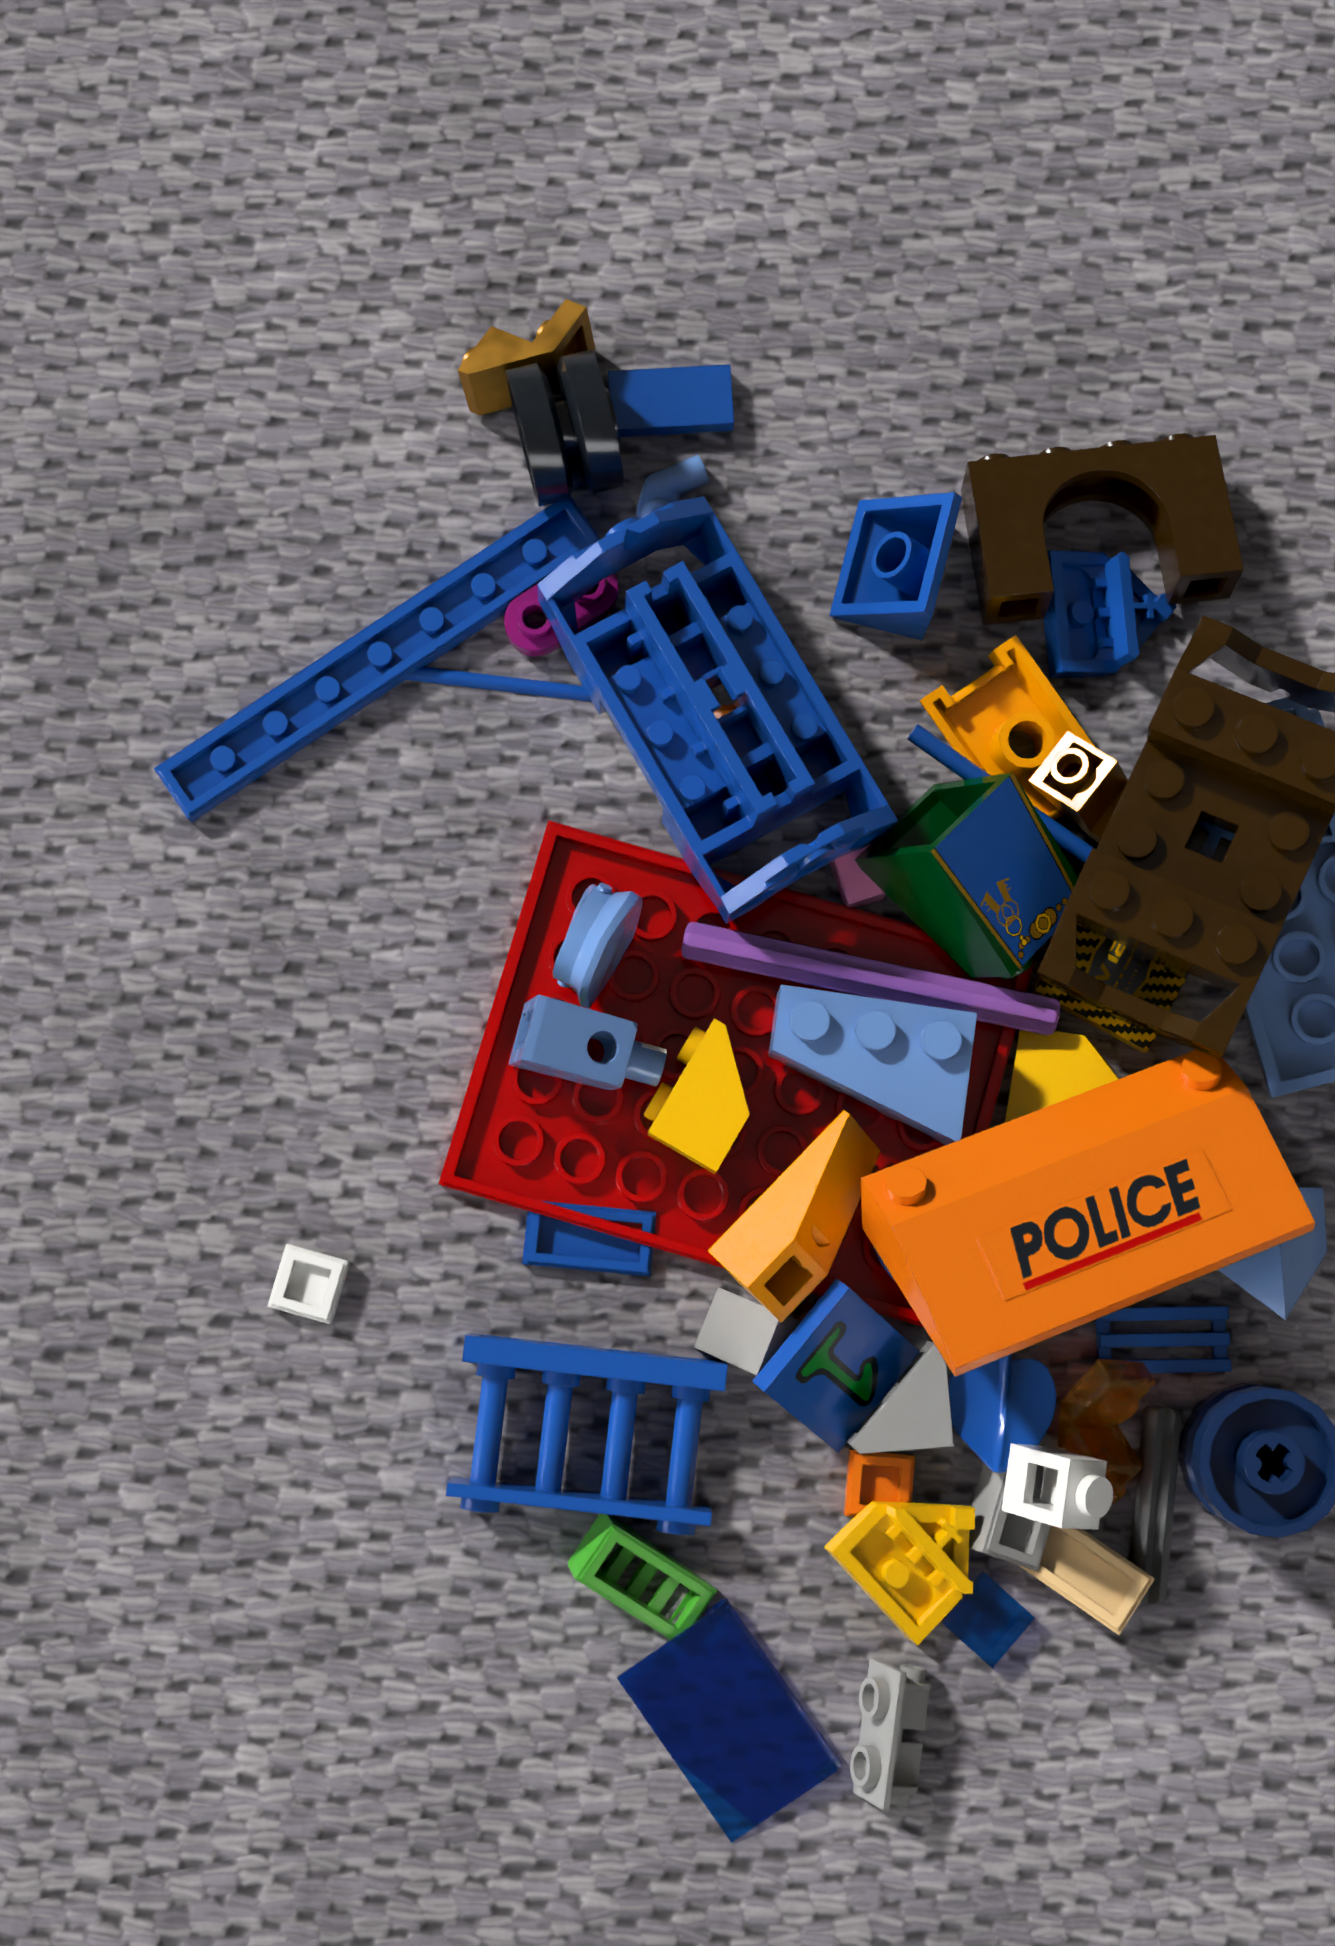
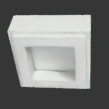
(308, 1283)

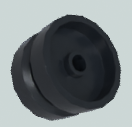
(574, 426)

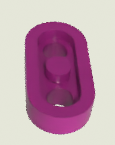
(543, 640)

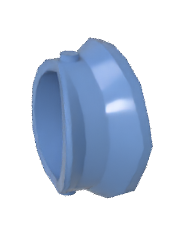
(596, 940)

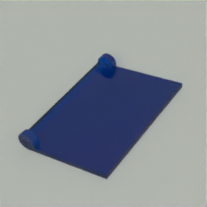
(729, 1721)

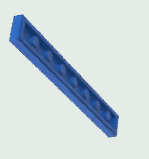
(372, 661)

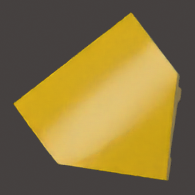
(1053, 1070)
(908, 1560)

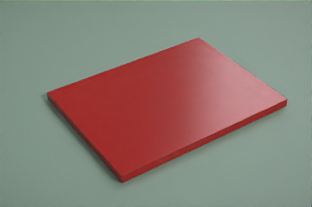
(573, 1143)

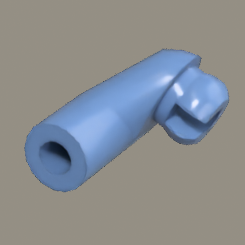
(670, 483)

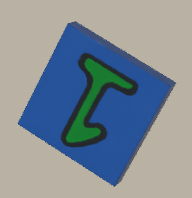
(836, 1365)

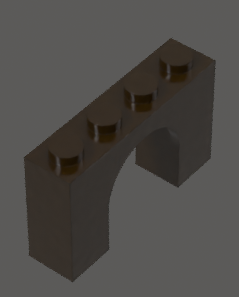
(1166, 483)

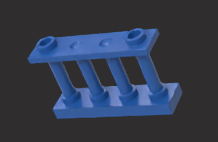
(561, 1371)

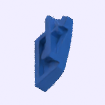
(1097, 614)

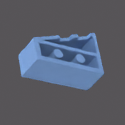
(882, 1052)

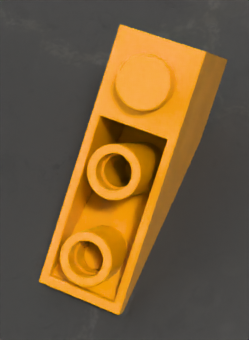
(798, 1223)

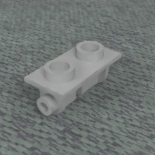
(884, 1764)

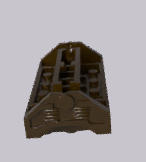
(1238, 769)

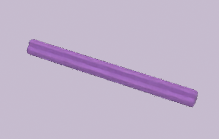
(868, 977)

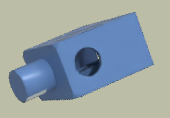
(555, 1041)

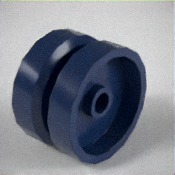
(1227, 1478)

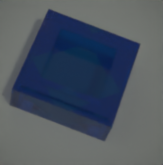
(988, 1620)

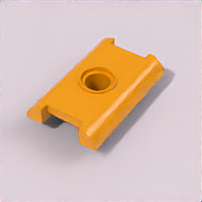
(1000, 701)

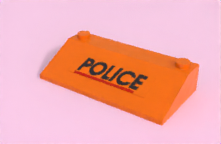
(1082, 1208)

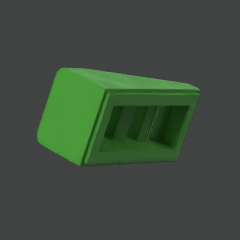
(595, 1548)

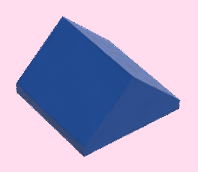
(896, 562)

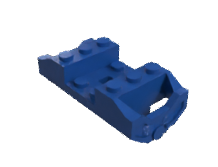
(655, 675)

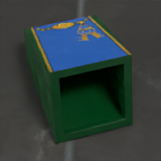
(975, 873)

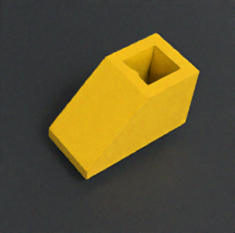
(705, 1105)

